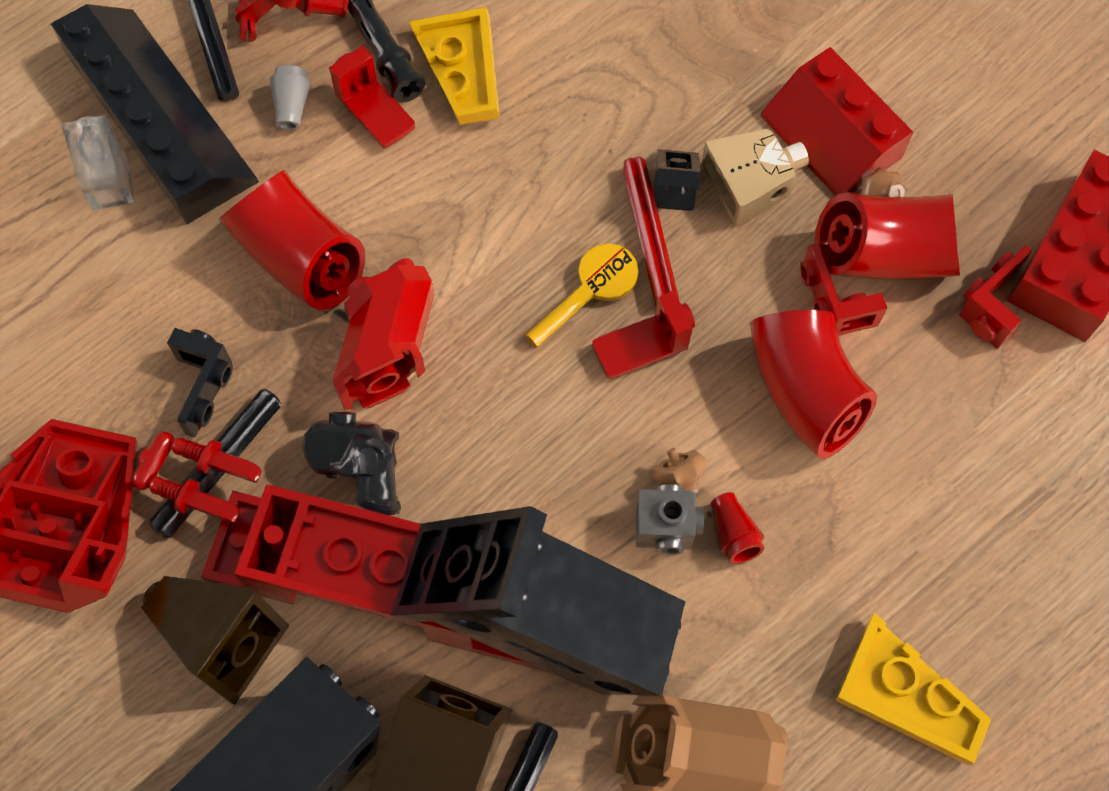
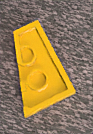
(906, 694)

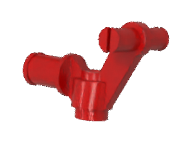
(250, 11)

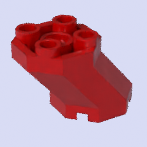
(383, 334)

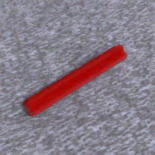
(649, 227)

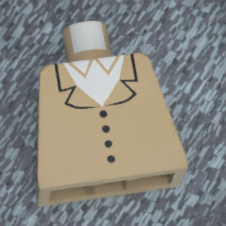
(752, 172)

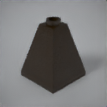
(215, 630)

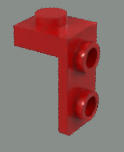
(367, 99)
(983, 311)
(648, 339)

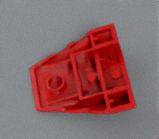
(65, 515)

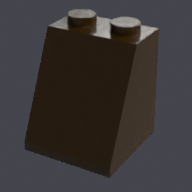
(440, 740)

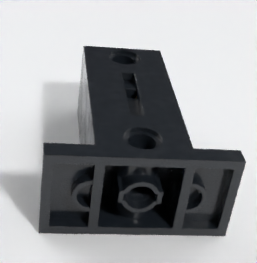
(541, 601)
(295, 739)

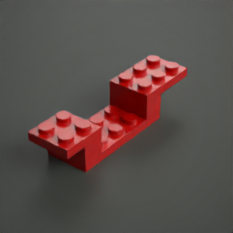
(323, 552)

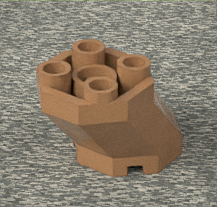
(698, 747)

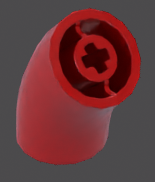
(889, 236)
(296, 242)
(812, 378)

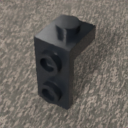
(216, 369)

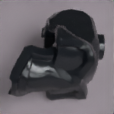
(358, 452)

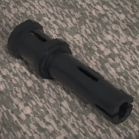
(391, 60)

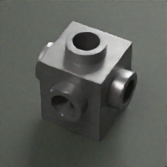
(667, 519)

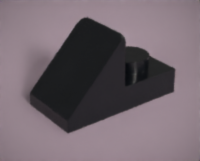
(676, 179)

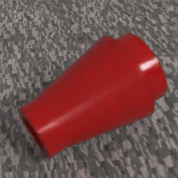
(736, 531)

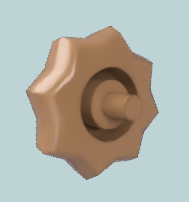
(883, 184)
(680, 469)

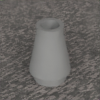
(289, 95)

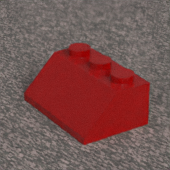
(838, 122)

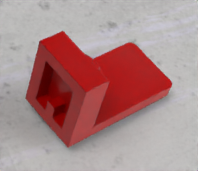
(855, 311)

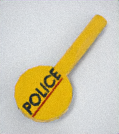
(604, 273)

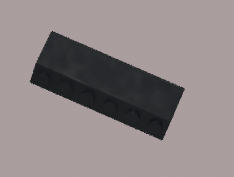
(154, 108)

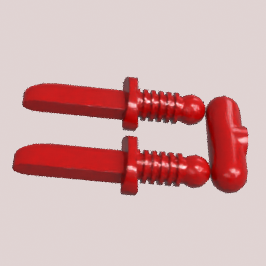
(188, 495)

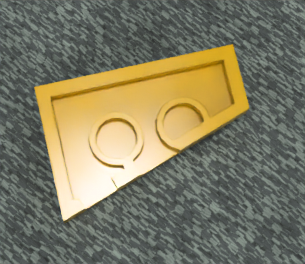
(462, 61)

